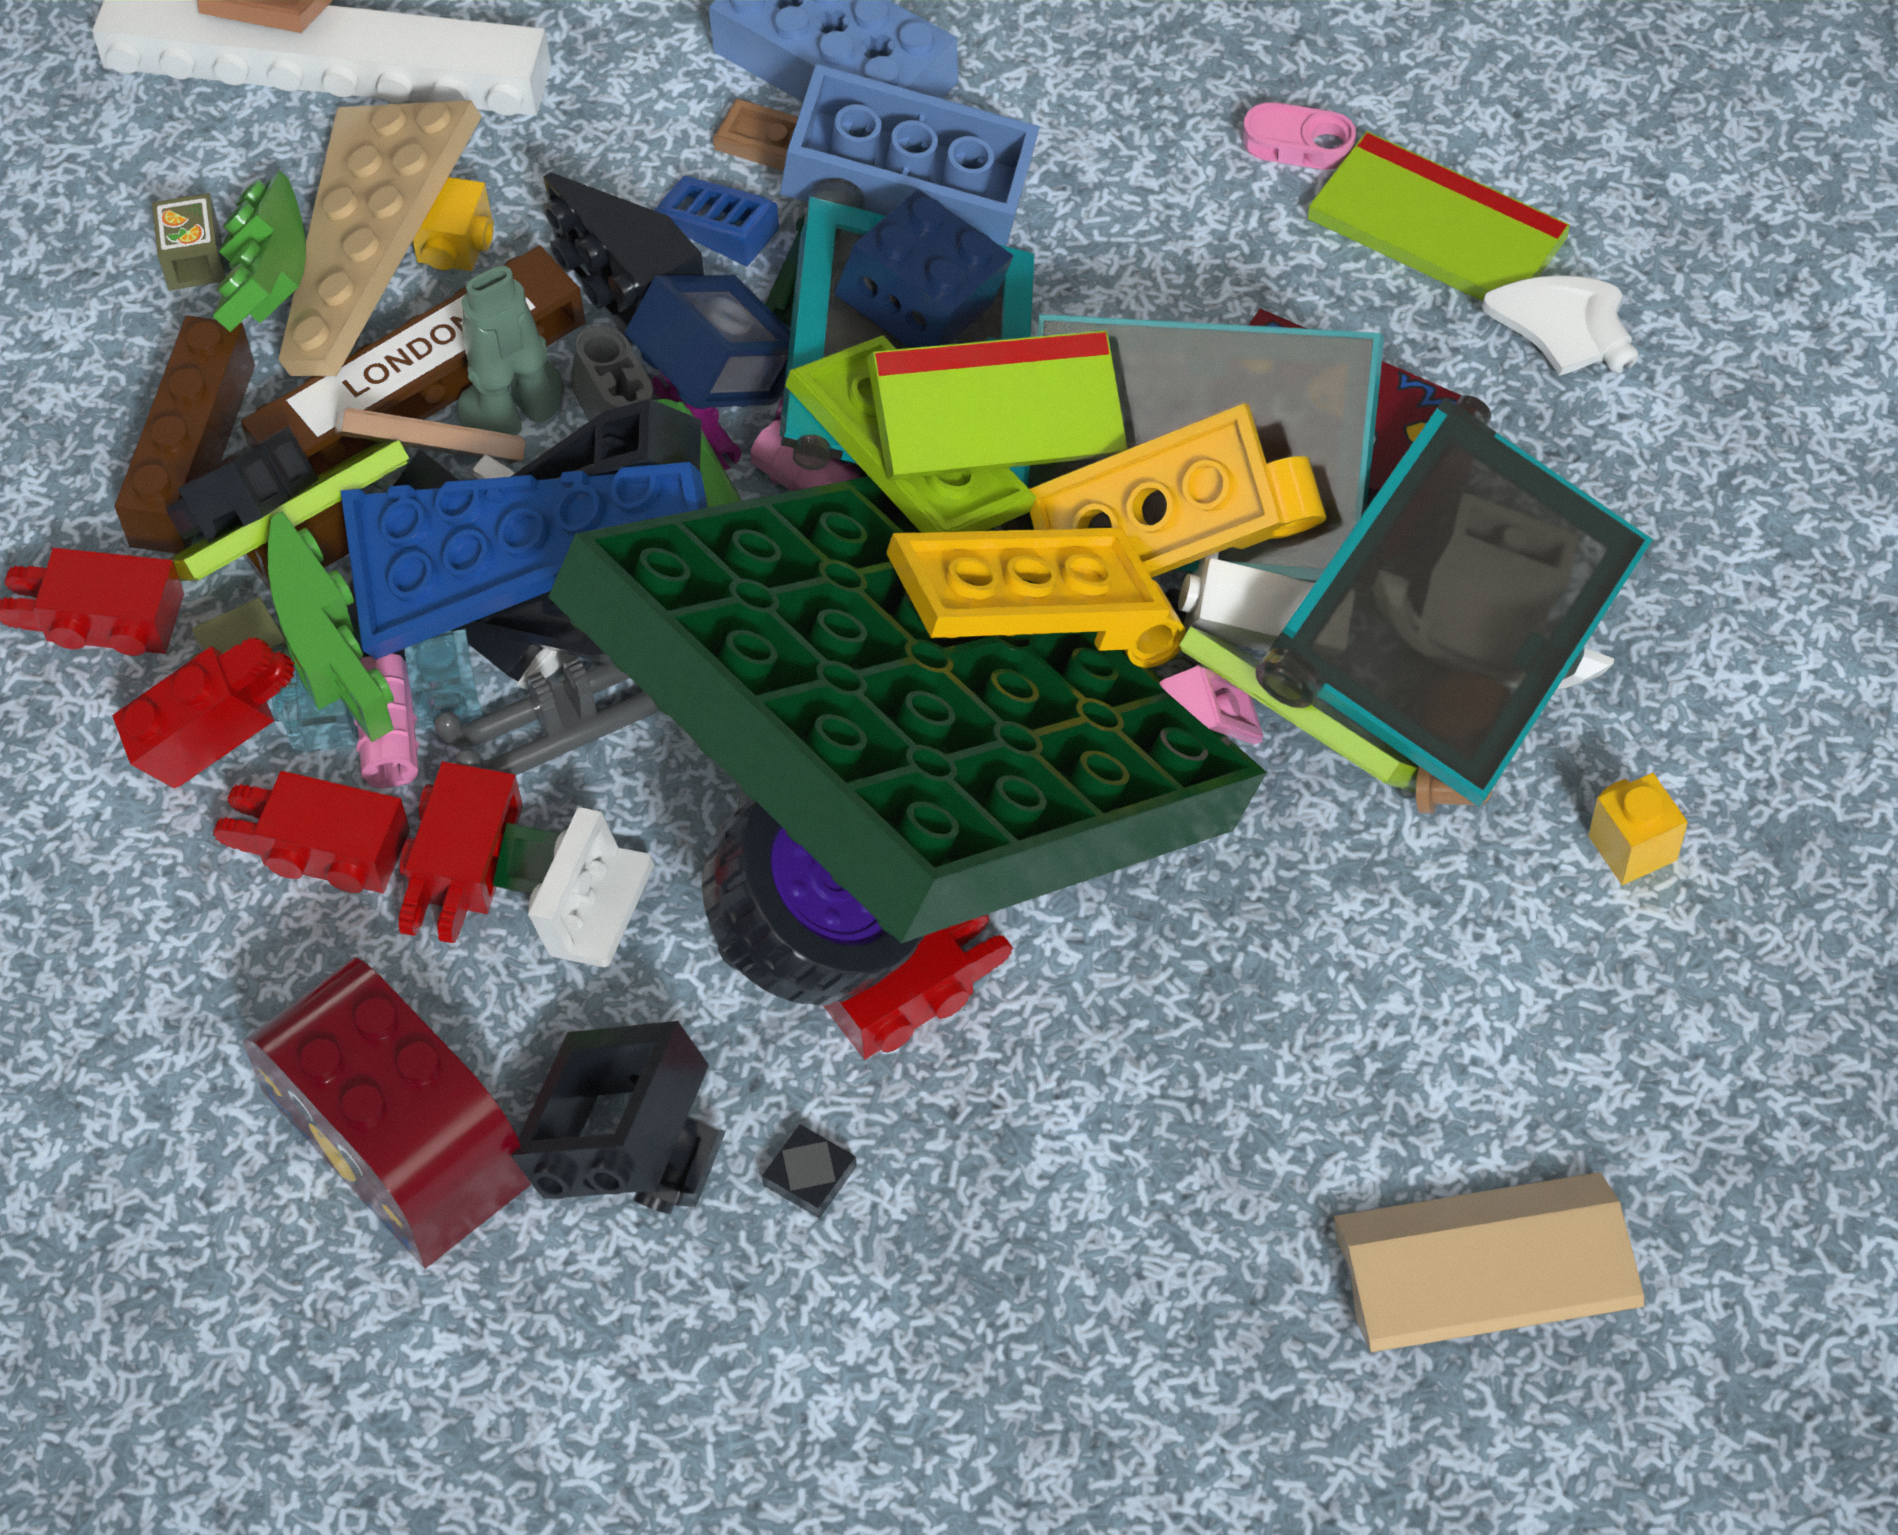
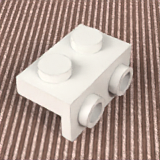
(588, 892)

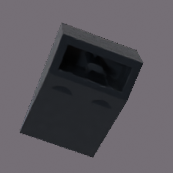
(614, 245)

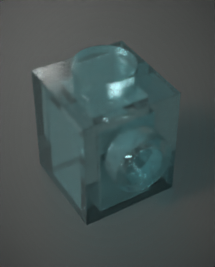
(443, 678)
(309, 728)

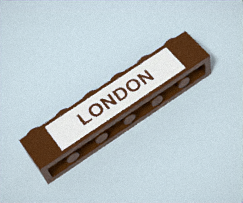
(411, 368)

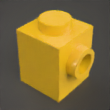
(456, 226)
(1637, 827)

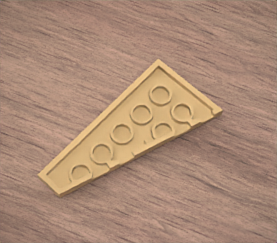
(369, 205)

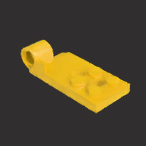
(1213, 487)
(1081, 579)

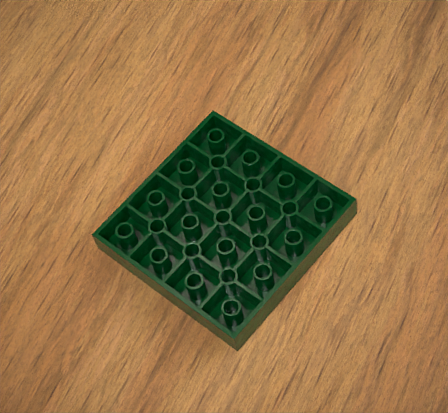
(897, 759)

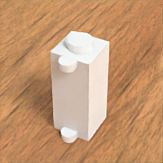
(1240, 602)

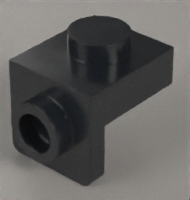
(686, 1169)

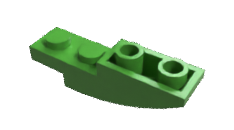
(263, 251)
(320, 631)

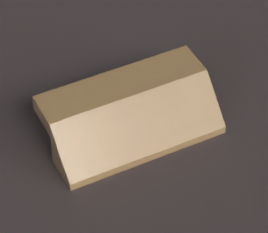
(1489, 1261)

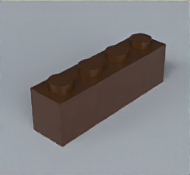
(184, 429)

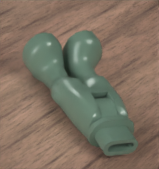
(502, 352)

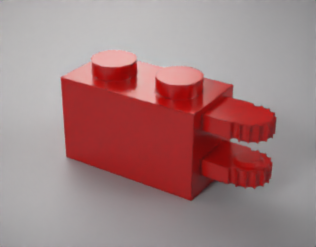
(96, 601)
(202, 710)
(319, 831)
(457, 846)
(925, 986)

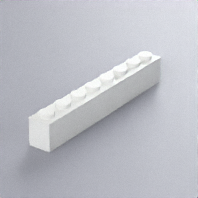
(338, 53)

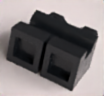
(242, 487)

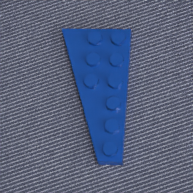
(486, 544)

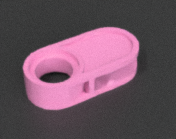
(1287, 133)

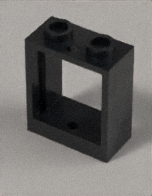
(646, 1059)

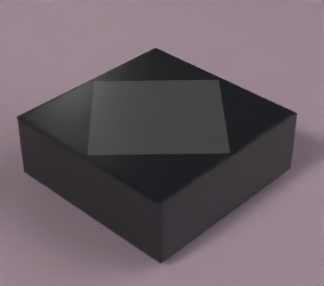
(809, 1171)

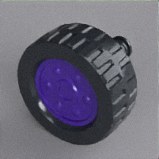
(787, 918)

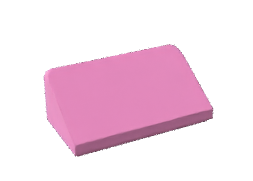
(1215, 703)

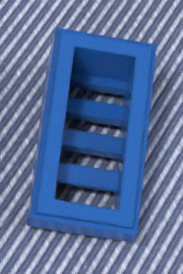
(732, 241)

